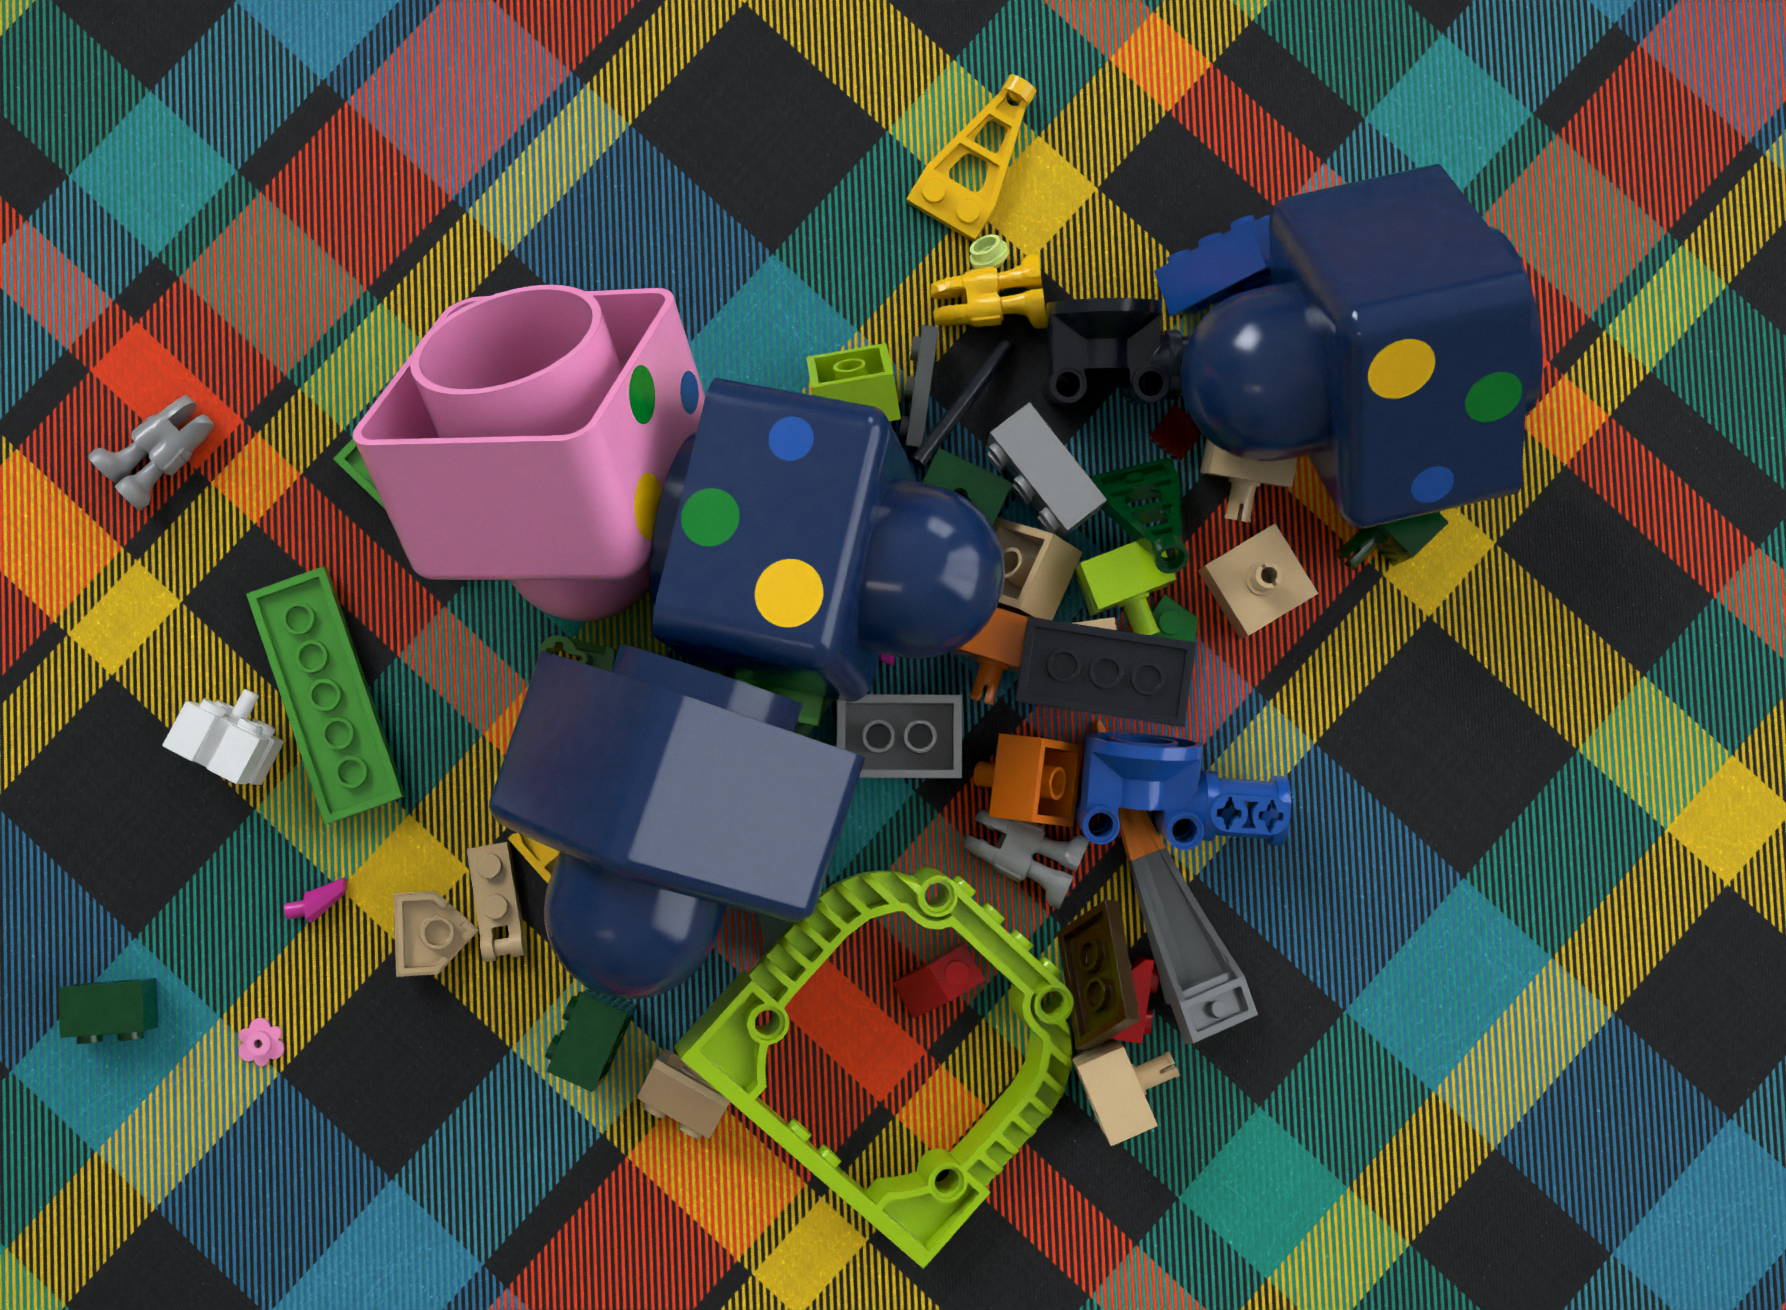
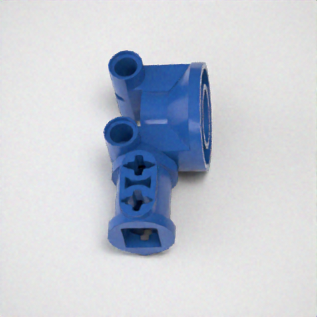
(1165, 776)

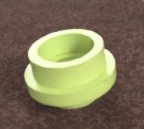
(988, 252)

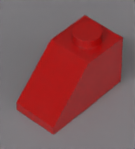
(939, 980)

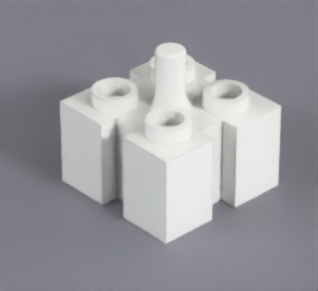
(225, 739)

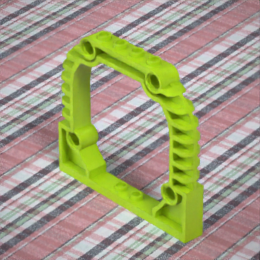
(911, 1207)

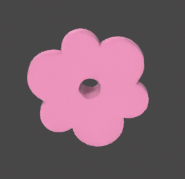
(269, 1036)

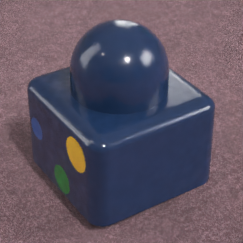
(1380, 350)
(810, 548)

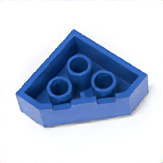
(1217, 268)

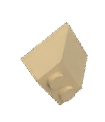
(1035, 569)
(683, 1095)

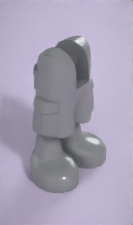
(166, 449)
(1016, 849)

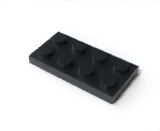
(1105, 672)

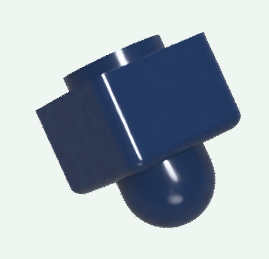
(666, 811)

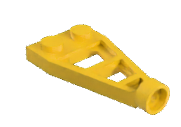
(950, 201)

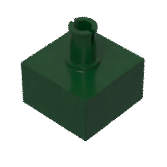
(970, 481)
(1394, 540)

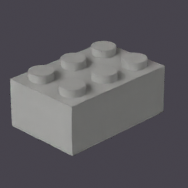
(1043, 472)
(903, 735)

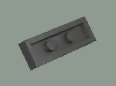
(919, 387)

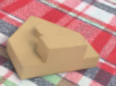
(427, 933)

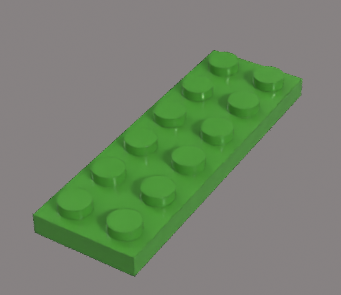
(326, 695)

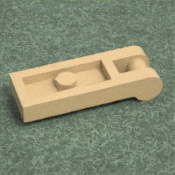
(496, 900)

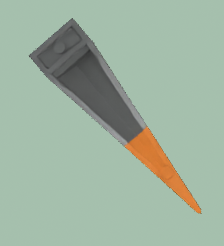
(1190, 958)

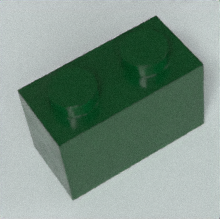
(108, 1008)

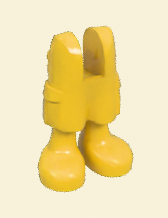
(981, 297)

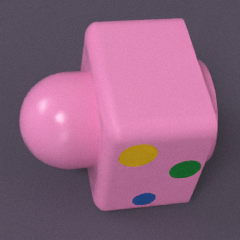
(537, 442)

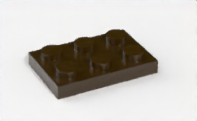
(1098, 975)

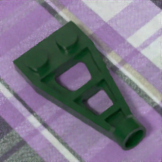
(1140, 482)

